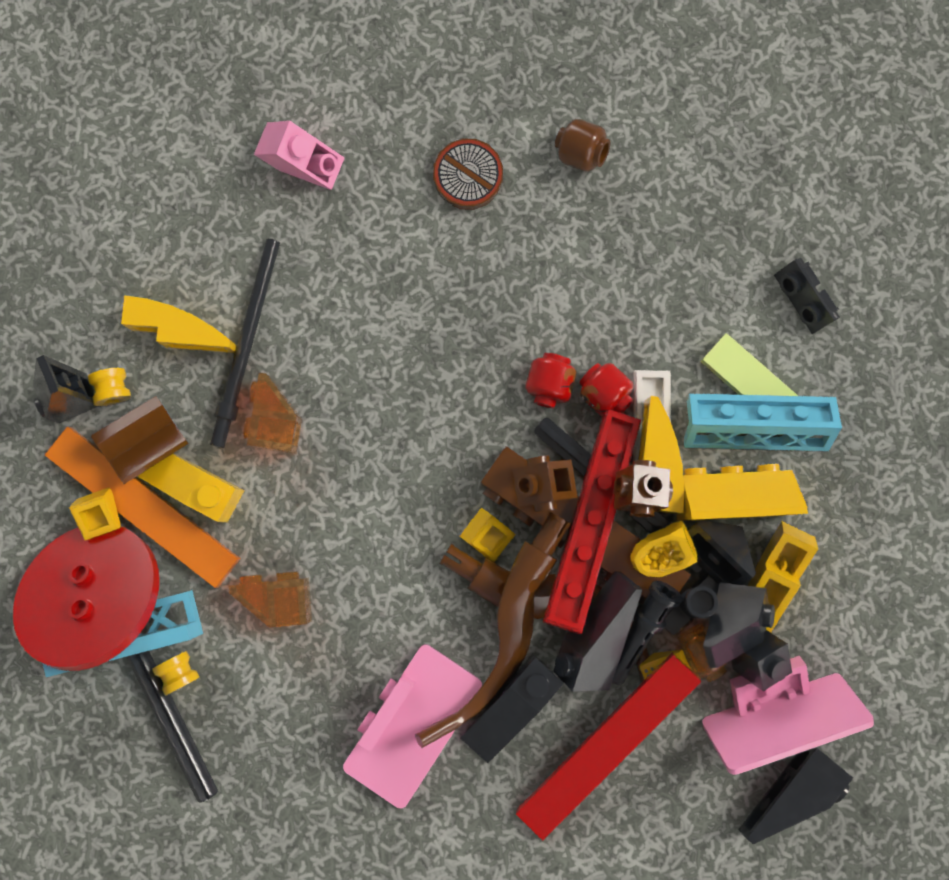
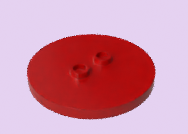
(85, 598)

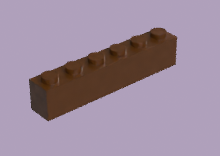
(620, 544)

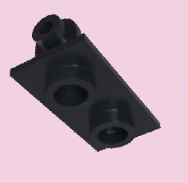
(799, 285)

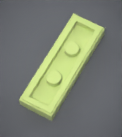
(743, 371)

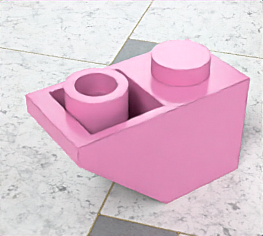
(298, 154)

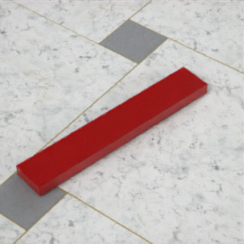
(591, 523)
(608, 746)

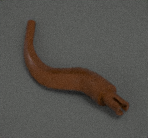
(489, 579)
(514, 623)

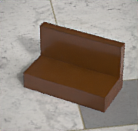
(139, 439)

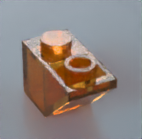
(273, 420)
(275, 602)

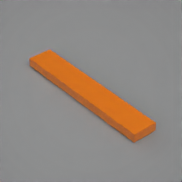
(144, 508)

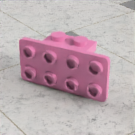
(784, 718)
(388, 753)

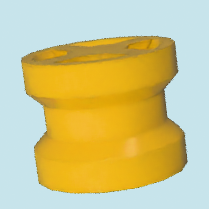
(109, 386)
(175, 673)

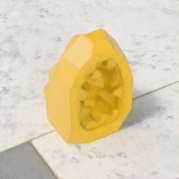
(664, 551)

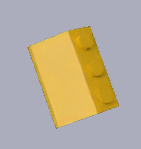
(741, 493)

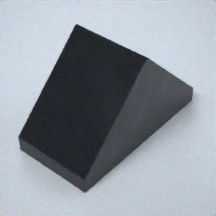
(722, 551)

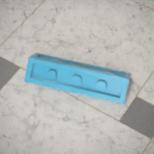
(761, 419)
(160, 638)

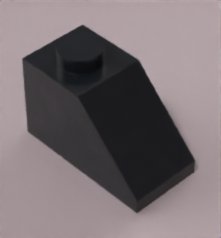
(737, 623)

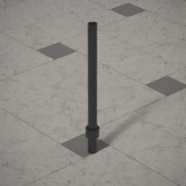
(227, 410)

